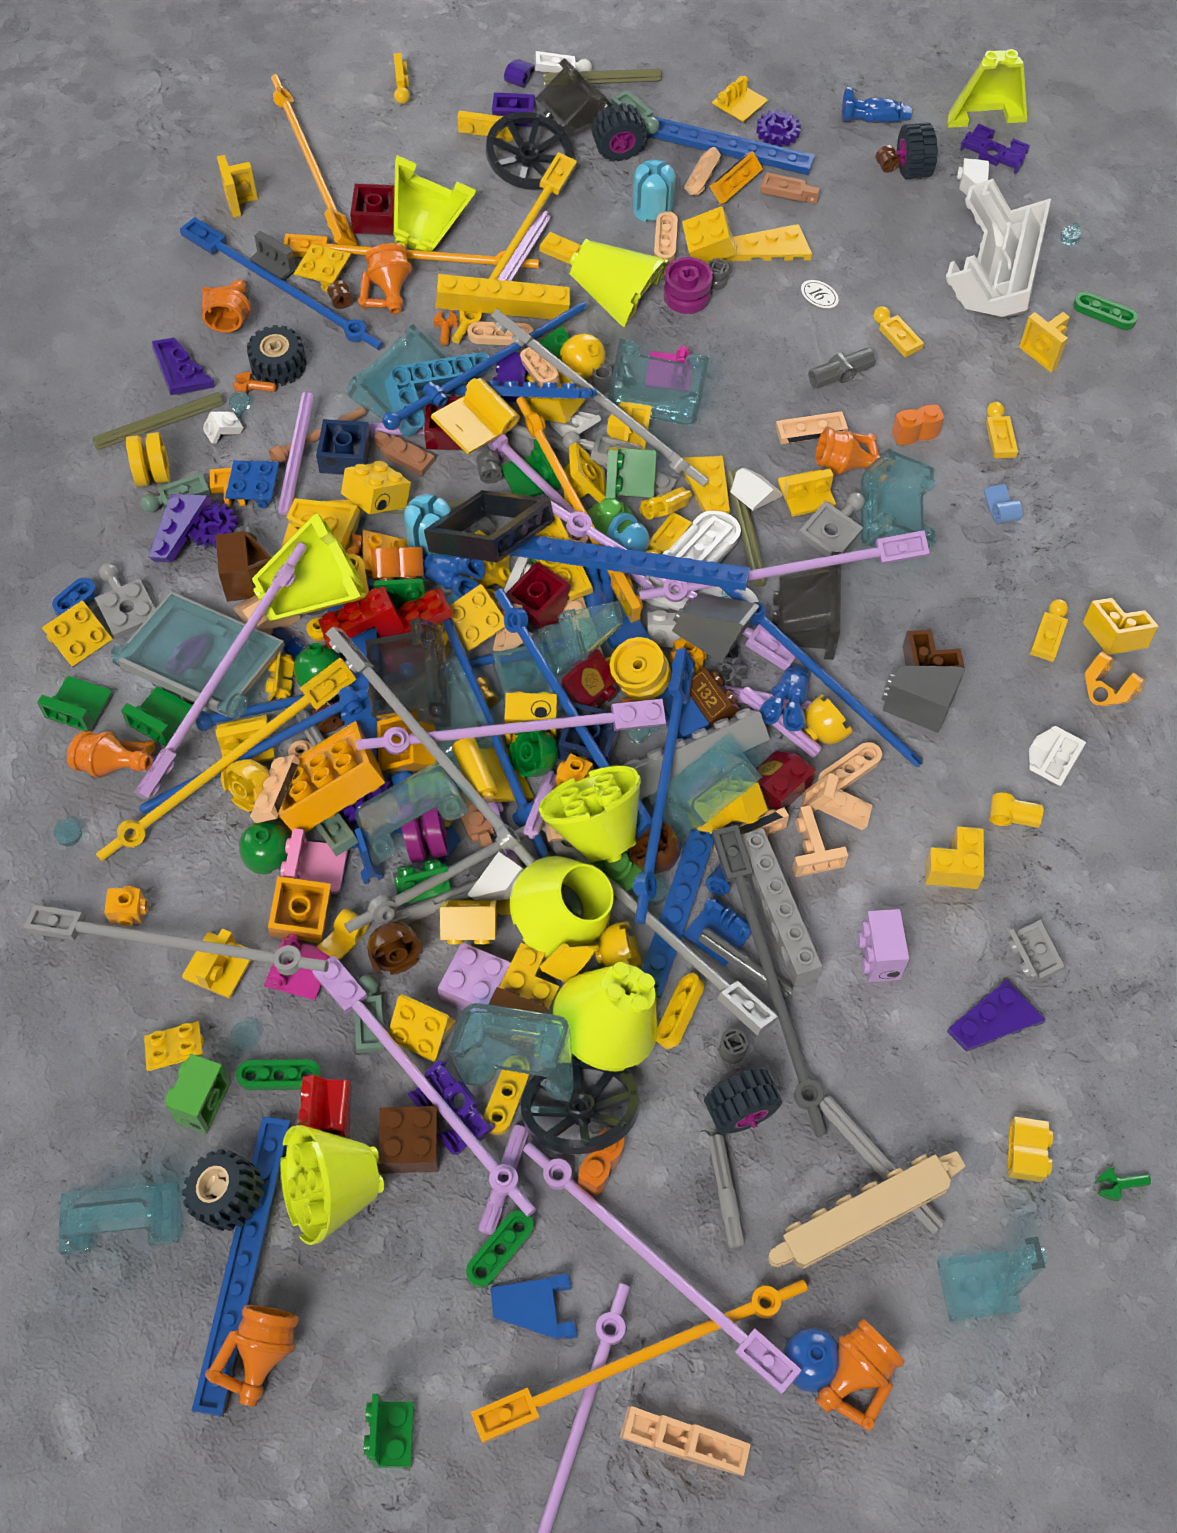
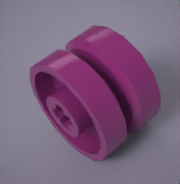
(687, 285)
(429, 830)

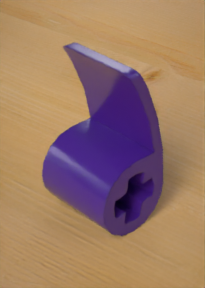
(518, 72)

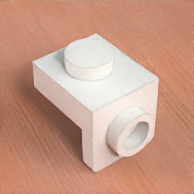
(221, 423)

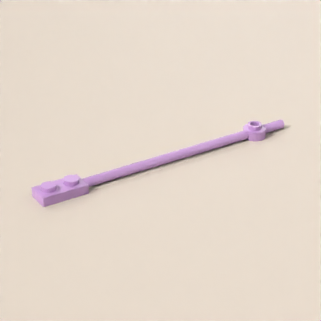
(501, 446)
(888, 550)
(759, 639)
(623, 716)
(163, 762)
(349, 996)
(611, 1318)
(753, 1349)

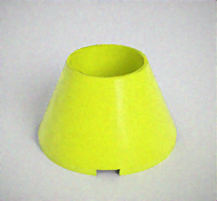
(540, 910)

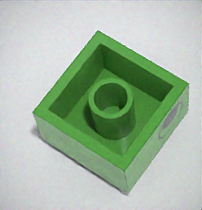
(197, 1093)

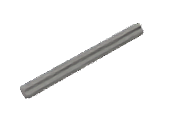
(873, 1156)

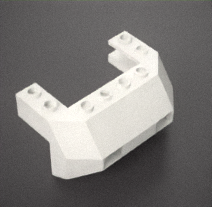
(1008, 257)

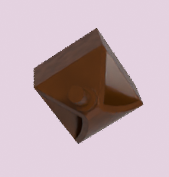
(238, 562)

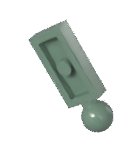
(651, 123)
(189, 486)
(336, 834)
(365, 1038)

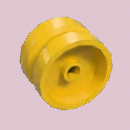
(151, 459)
(640, 669)

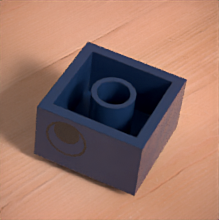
(342, 445)
(602, 734)

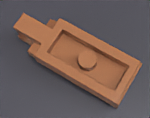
(789, 188)
(403, 453)
(476, 825)

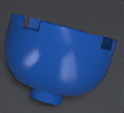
(816, 1356)

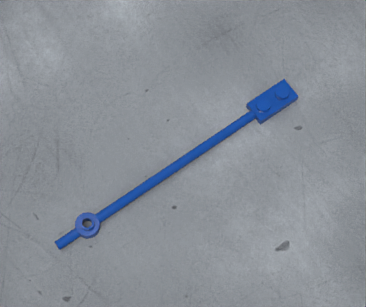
(212, 240)
(516, 622)
(679, 688)

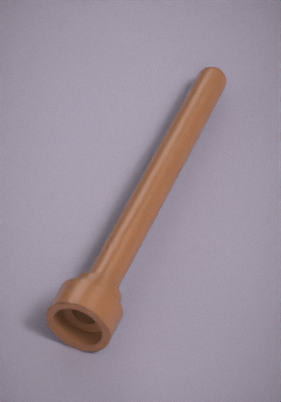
(281, 453)

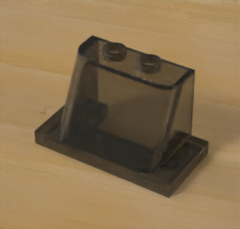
(572, 100)
(810, 608)
(414, 671)

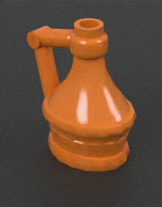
(388, 270)
(226, 306)
(842, 451)
(104, 754)
(262, 1341)
(864, 1363)

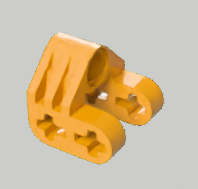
(1098, 669)

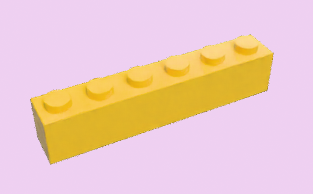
(508, 297)

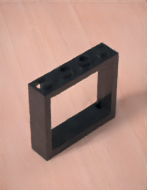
(529, 516)

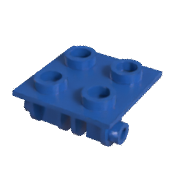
(252, 481)
(721, 921)

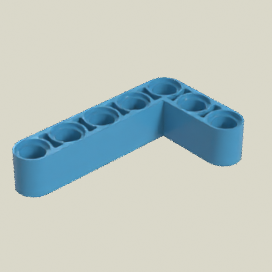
(427, 371)

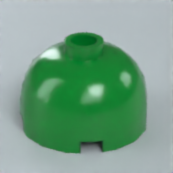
(313, 661)
(533, 753)
(263, 847)

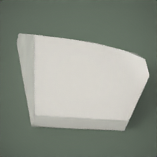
(578, 423)
(753, 489)
(1055, 754)

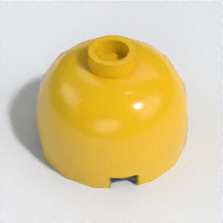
(583, 354)
(825, 722)
(244, 782)
(618, 946)

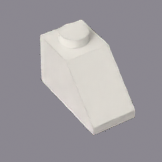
(972, 173)
(496, 880)

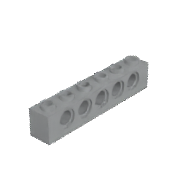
(780, 910)

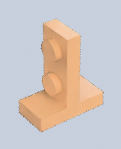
(837, 803)
(815, 856)

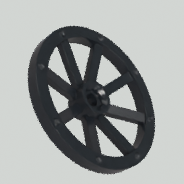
(528, 152)
(581, 1111)

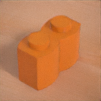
(917, 424)
(397, 563)
(596, 1167)

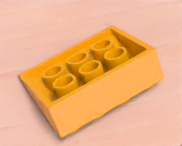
(330, 779)

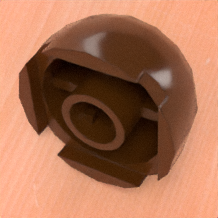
(667, 854)
(393, 947)

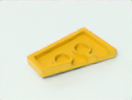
(714, 495)
(338, 516)

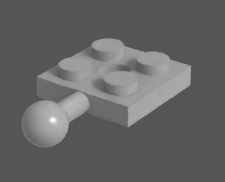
(599, 447)
(830, 517)
(121, 596)

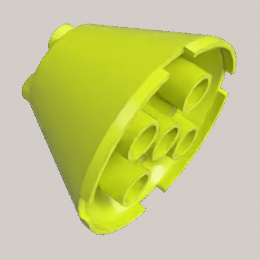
(596, 812)
(610, 1016)
(326, 1180)

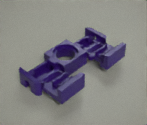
(979, 143)
(448, 1088)

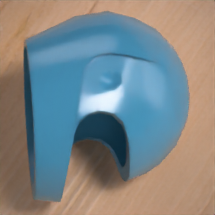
(633, 537)

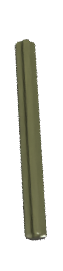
(613, 76)
(158, 420)
(747, 532)

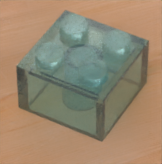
(518, 672)

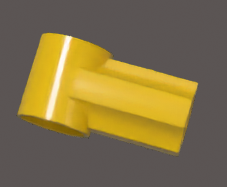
(1007, 810)

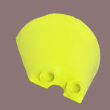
(993, 86)
(424, 208)
(616, 276)
(322, 574)

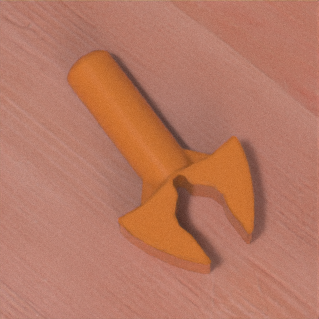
(445, 326)
(249, 384)
(356, 545)

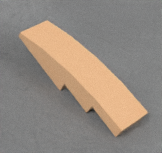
(685, 1441)

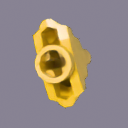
(665, 503)

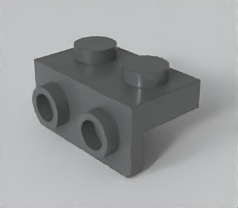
(273, 255)

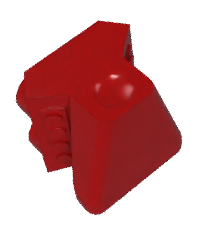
(326, 1105)

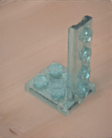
(990, 1282)

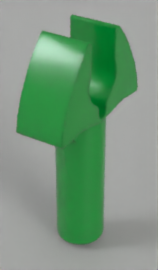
(1120, 1183)

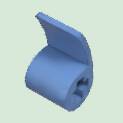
(1001, 507)

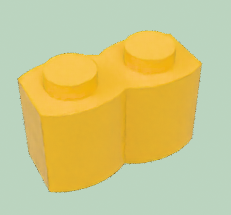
(1029, 1149)

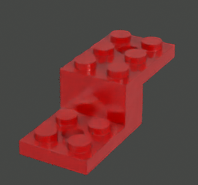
(380, 612)

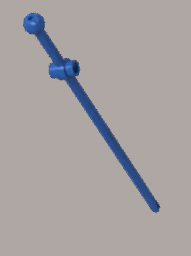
(436, 394)
(349, 701)
(889, 736)
(524, 808)

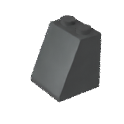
(714, 623)
(922, 694)

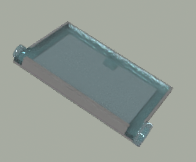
(185, 645)

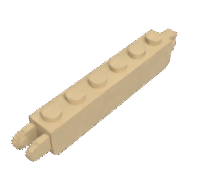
(866, 1212)

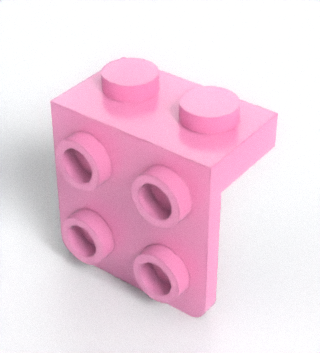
(313, 861)

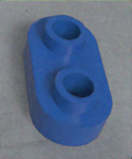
(74, 594)

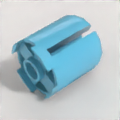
(653, 189)
(421, 514)

